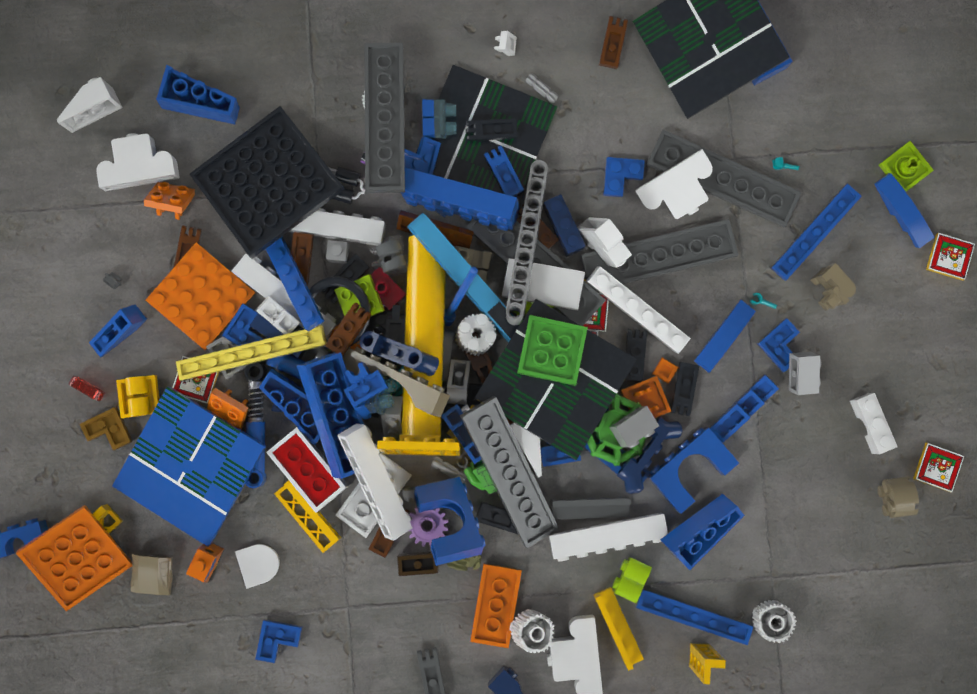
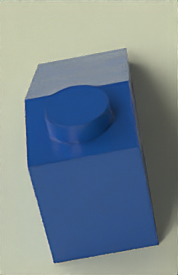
(117, 329)

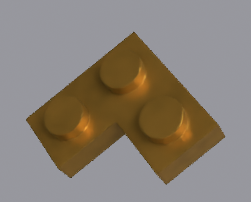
(109, 424)

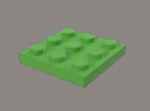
(552, 350)

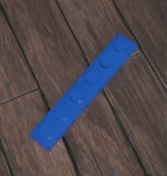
(816, 232)
(294, 285)
(694, 616)

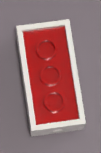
(306, 469)

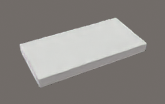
(549, 285)
(356, 509)

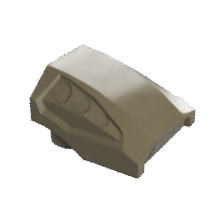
(151, 574)

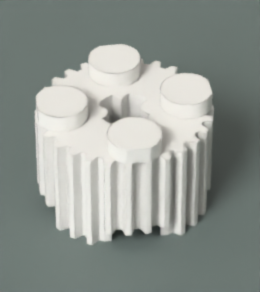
(481, 325)
(530, 622)
(783, 625)

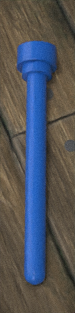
(449, 314)

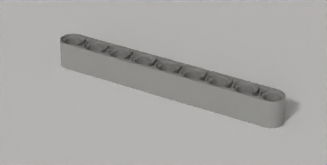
(527, 250)

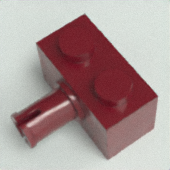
(387, 289)

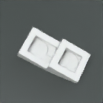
(277, 316)

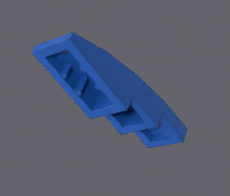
(904, 210)
(724, 336)
(744, 408)

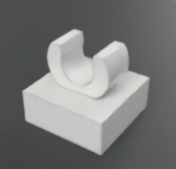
(507, 43)

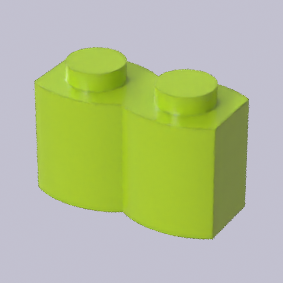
(632, 579)

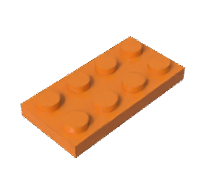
(495, 605)

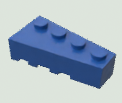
(193, 97)
(292, 401)
(702, 531)

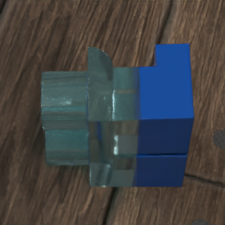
(434, 118)
(378, 403)

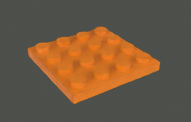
(200, 296)
(74, 558)

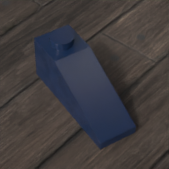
(505, 682)

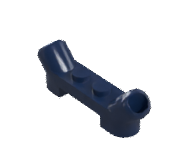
(399, 353)
(631, 470)

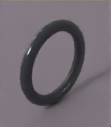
(350, 285)

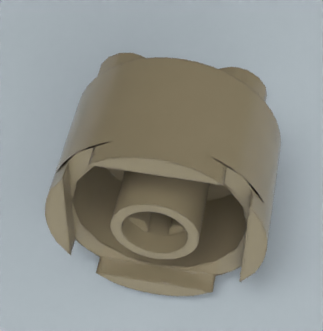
(898, 497)

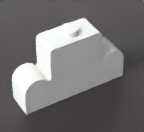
(136, 164)
(678, 186)
(605, 239)
(577, 656)

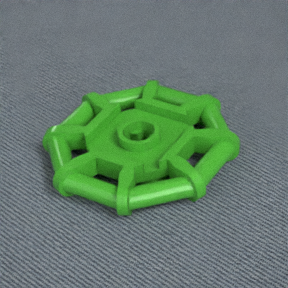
(606, 436)

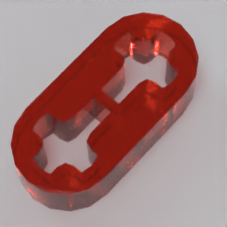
(86, 388)

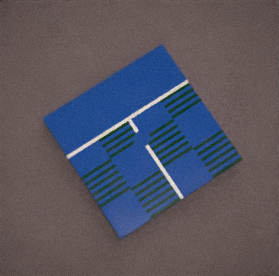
(189, 466)

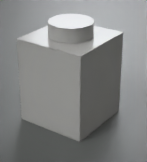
(337, 252)

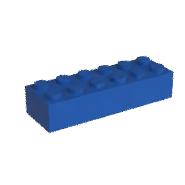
(460, 199)
(331, 409)

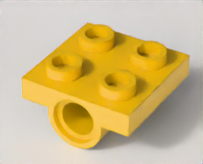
(137, 395)

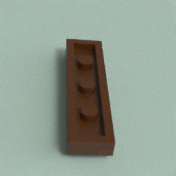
(455, 235)

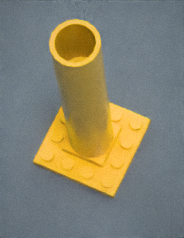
(425, 332)

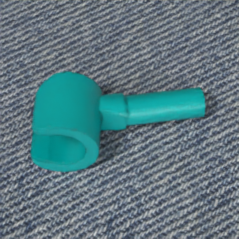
(779, 164)
(762, 301)

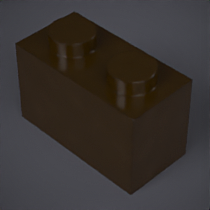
(416, 564)

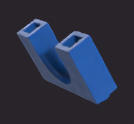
(666, 476)
(451, 495)

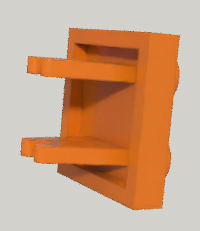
(169, 198)
(648, 394)
(228, 408)

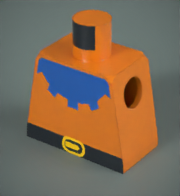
(204, 562)

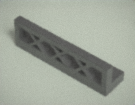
(591, 508)

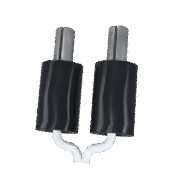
(349, 177)

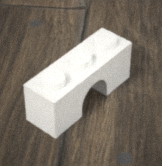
(870, 412)

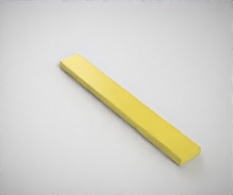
(251, 353)

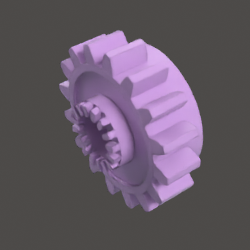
(427, 535)

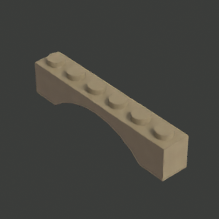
(425, 397)

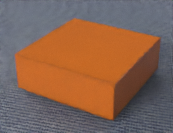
(665, 370)

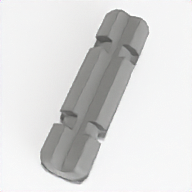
(542, 88)
(448, 469)

